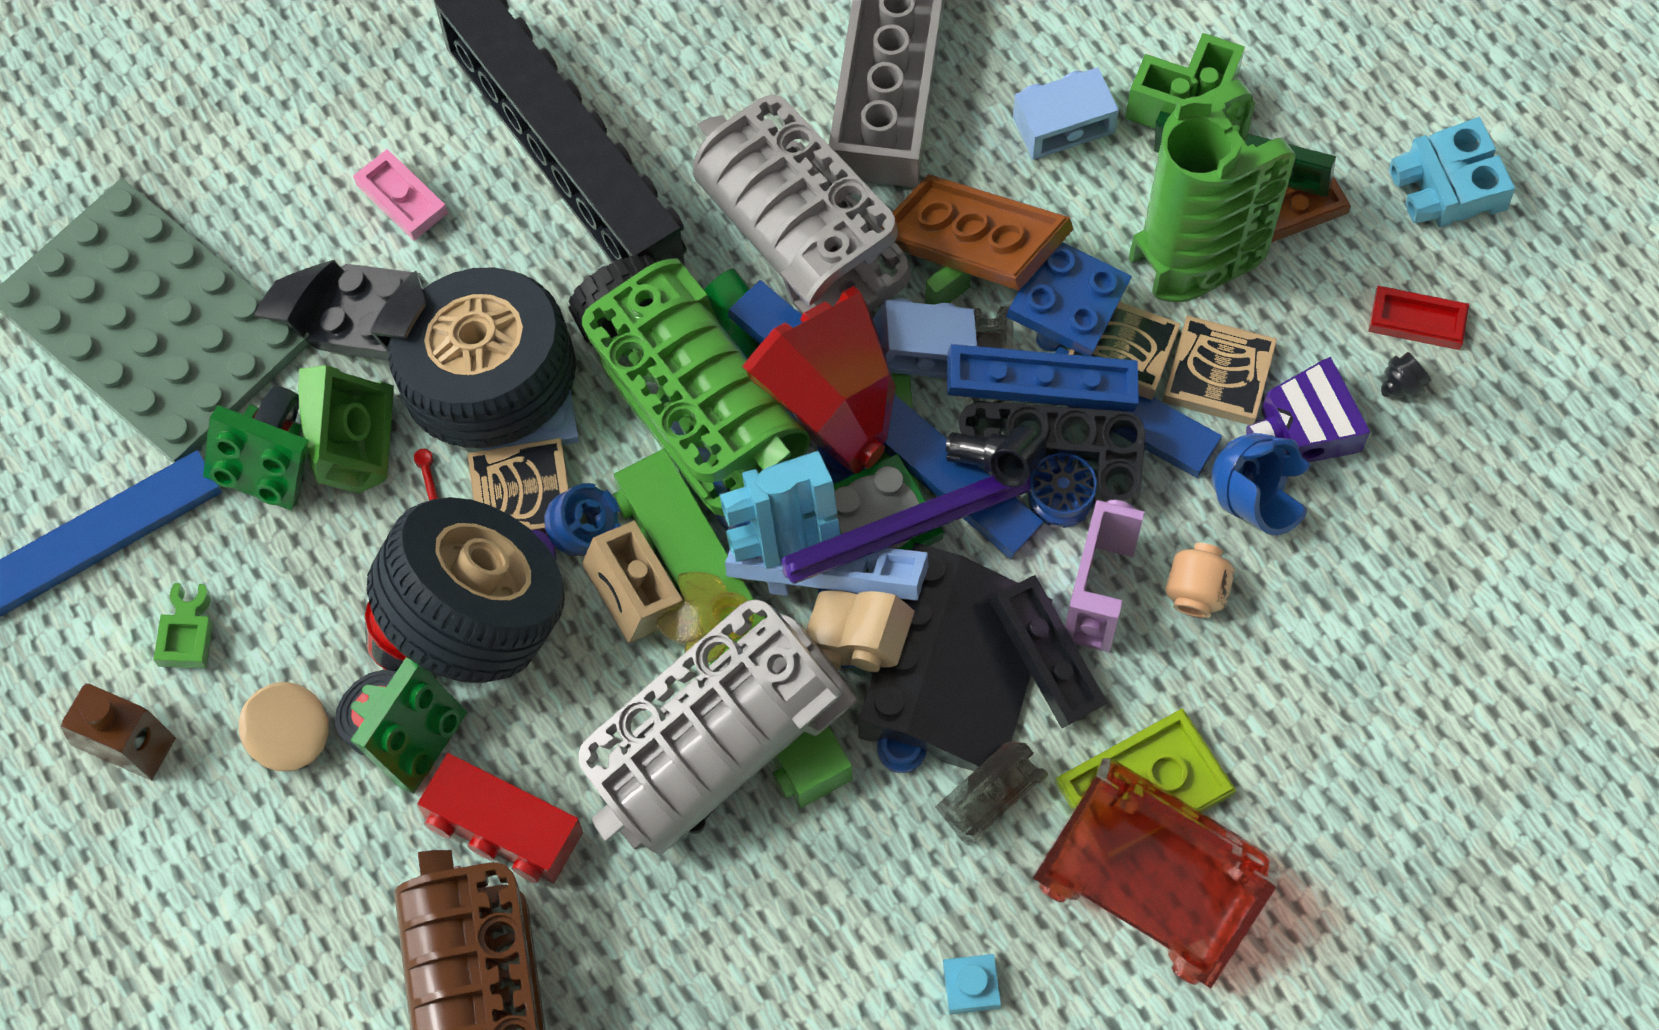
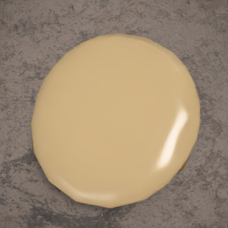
(283, 726)

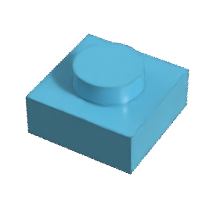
(971, 984)

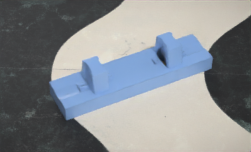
(889, 571)

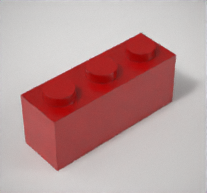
(499, 820)

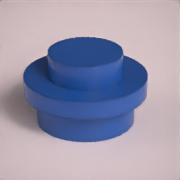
(899, 756)

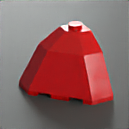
(831, 378)

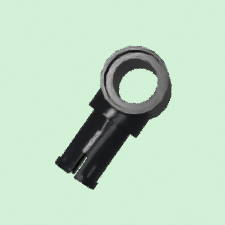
(1007, 457)

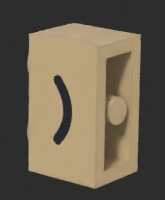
(630, 580)

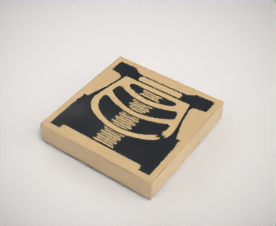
(1139, 337)
(1220, 370)
(520, 479)

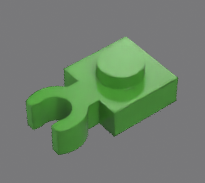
(186, 636)

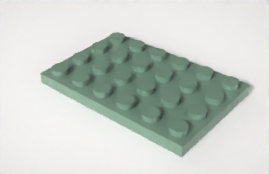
(148, 320)

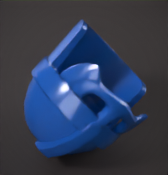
(1252, 480)

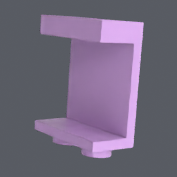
(1093, 616)

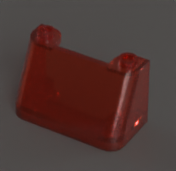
(1160, 870)

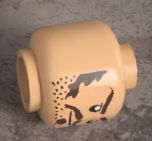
(1200, 580)

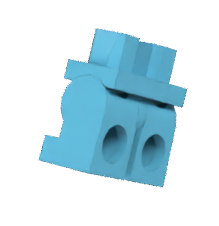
(1453, 175)
(787, 510)

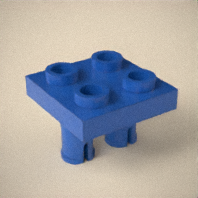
(1069, 300)

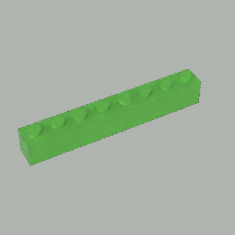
(686, 543)

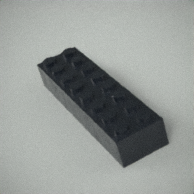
(559, 132)

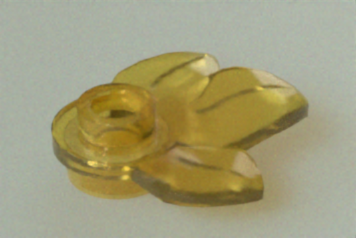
(701, 612)

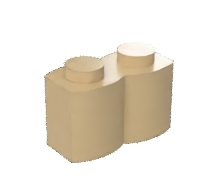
(860, 628)

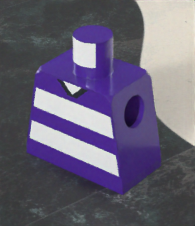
(1315, 413)

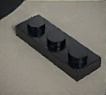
(1048, 651)

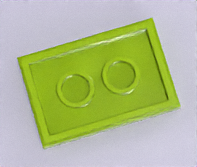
(1167, 755)

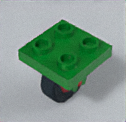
(259, 449)
(399, 721)

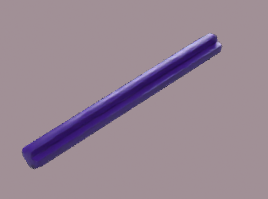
(897, 528)

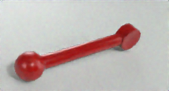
(423, 460)

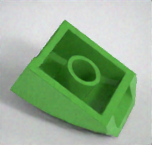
(345, 427)

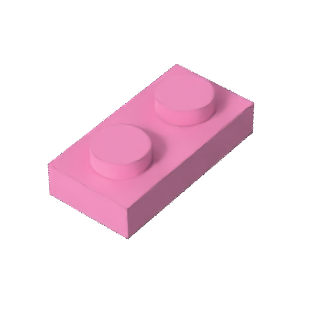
(400, 194)

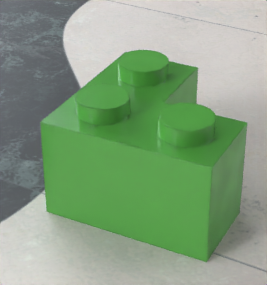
(1163, 83)

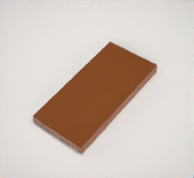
(978, 231)

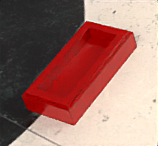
(1418, 317)

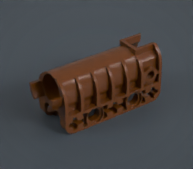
(452, 952)

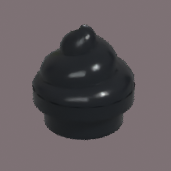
(1404, 377)

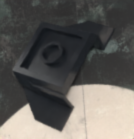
(347, 306)

